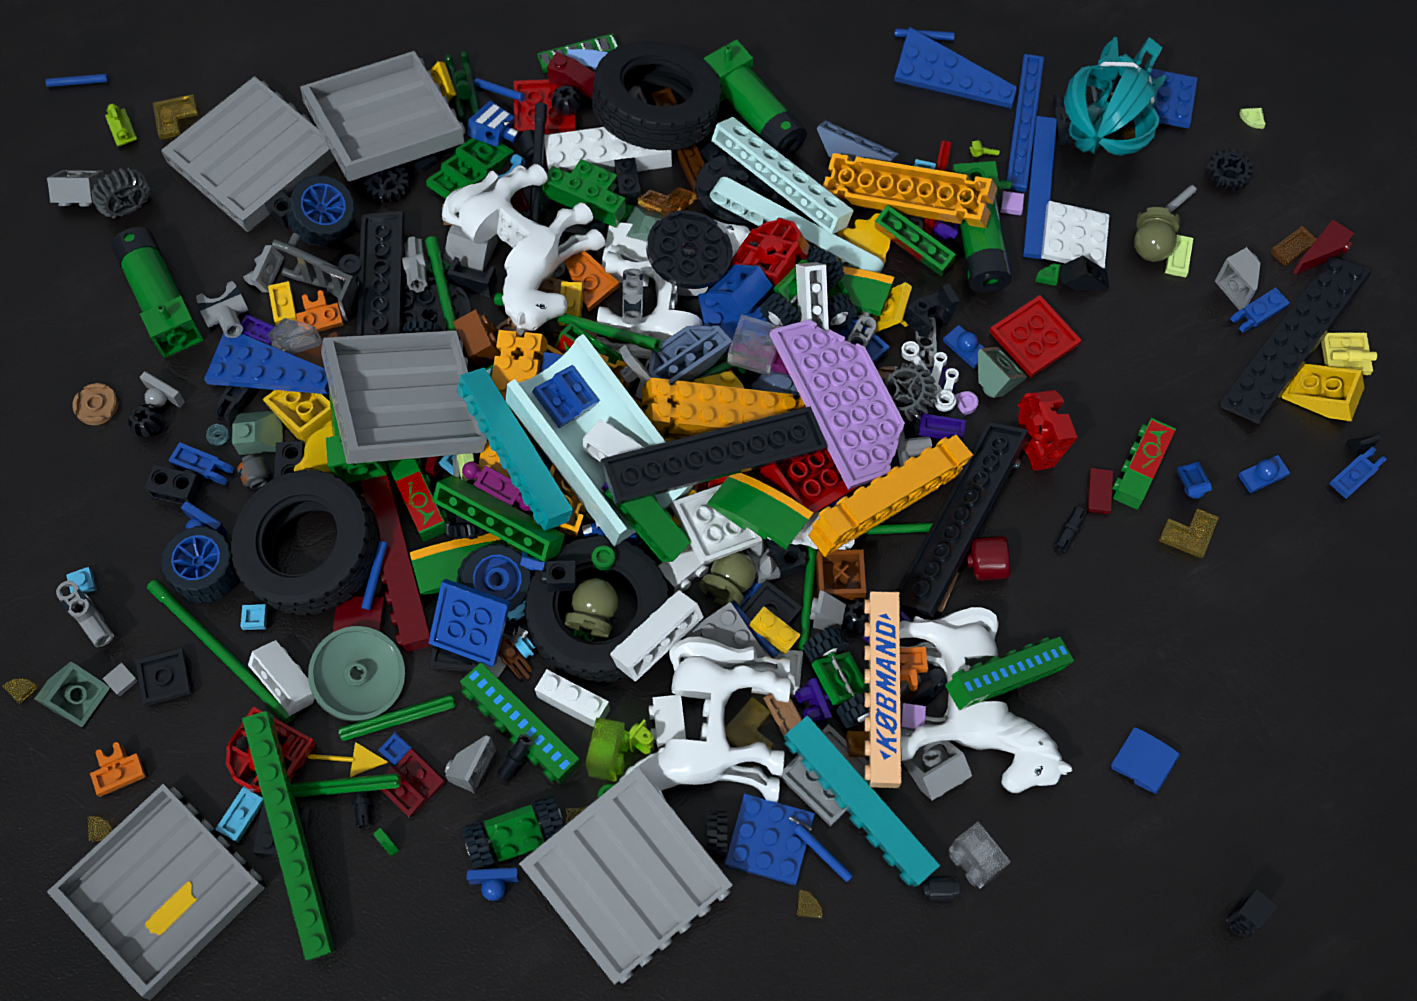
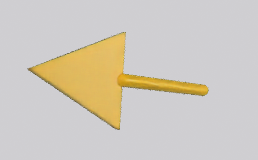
(361, 761)

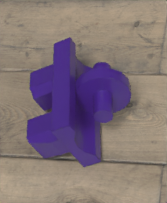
(818, 700)

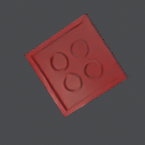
(524, 111)
(1035, 336)

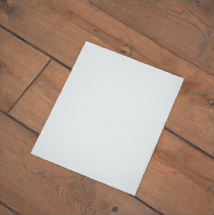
(631, 246)

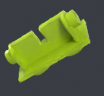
(120, 125)
(641, 738)

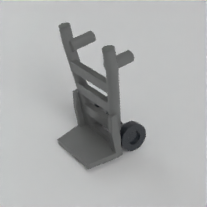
(349, 268)

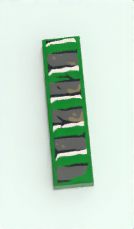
(603, 43)

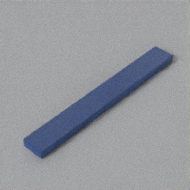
(1025, 122)
(1039, 185)

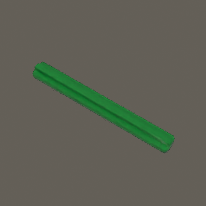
(396, 717)
(346, 785)

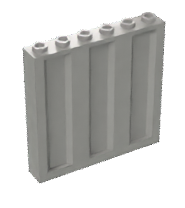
(382, 115)
(249, 152)
(400, 396)
(139, 871)
(626, 876)

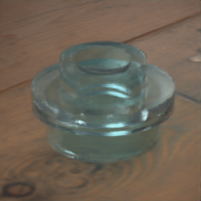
(216, 429)

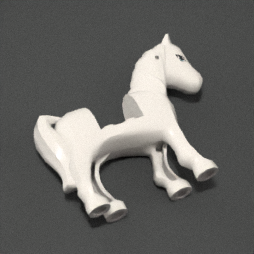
(487, 211)
(664, 319)
(958, 644)
(713, 674)

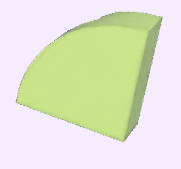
(1253, 117)

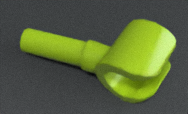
(977, 149)

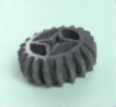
(120, 192)
(921, 378)

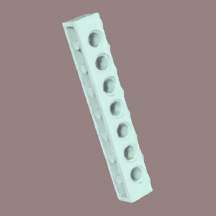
(782, 175)

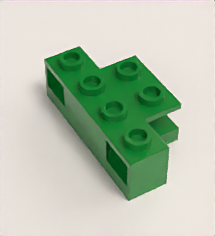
(589, 186)

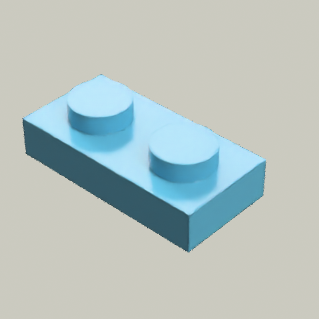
(240, 814)

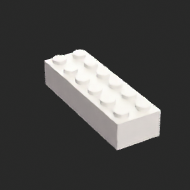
(600, 149)

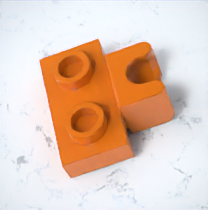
(320, 313)
(912, 661)
(116, 770)

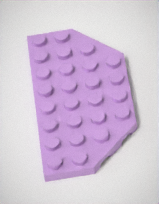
(846, 398)

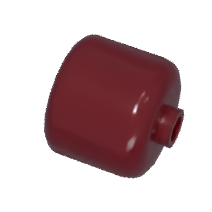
(990, 558)

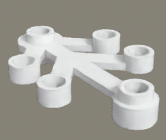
(942, 394)

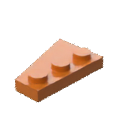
(596, 281)

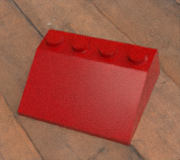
(808, 480)

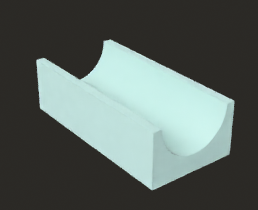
(565, 444)

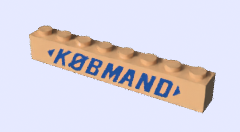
(884, 690)

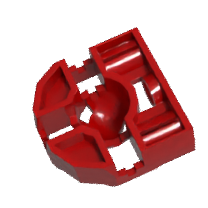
(773, 236)
(1043, 424)
(294, 751)

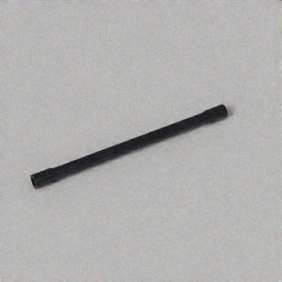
(538, 153)

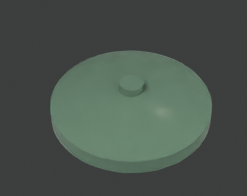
(356, 673)

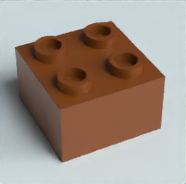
(478, 338)
(842, 575)

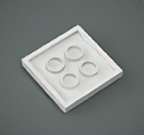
(1074, 233)
(709, 531)

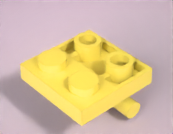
(1348, 352)

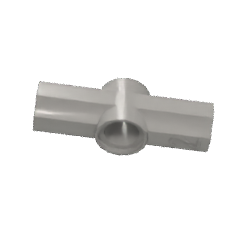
(415, 264)

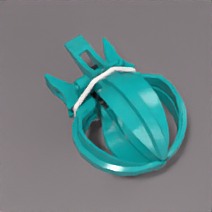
(1130, 95)

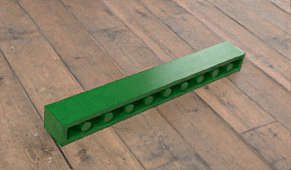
(288, 836)

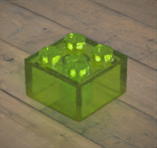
(607, 749)

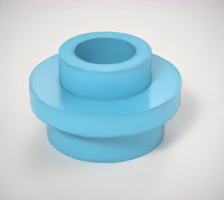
(525, 646)

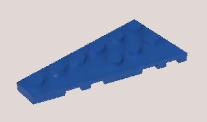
(937, 68)
(258, 365)

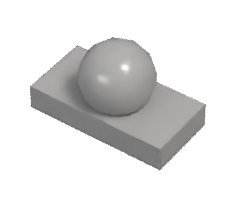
(160, 392)

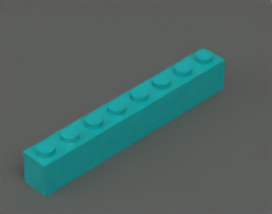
(514, 449)
(861, 802)

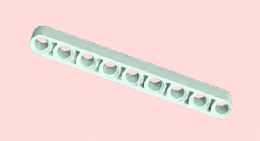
(761, 210)

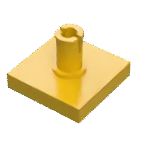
(894, 308)

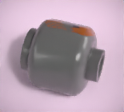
(253, 471)

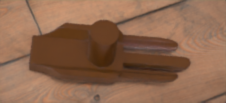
(510, 655)

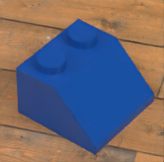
(740, 288)

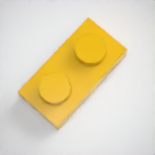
(441, 76)
(574, 295)
(282, 301)
(774, 630)

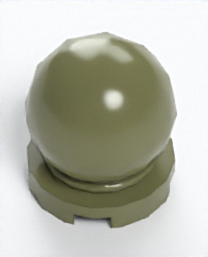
(1156, 234)
(729, 578)
(593, 606)

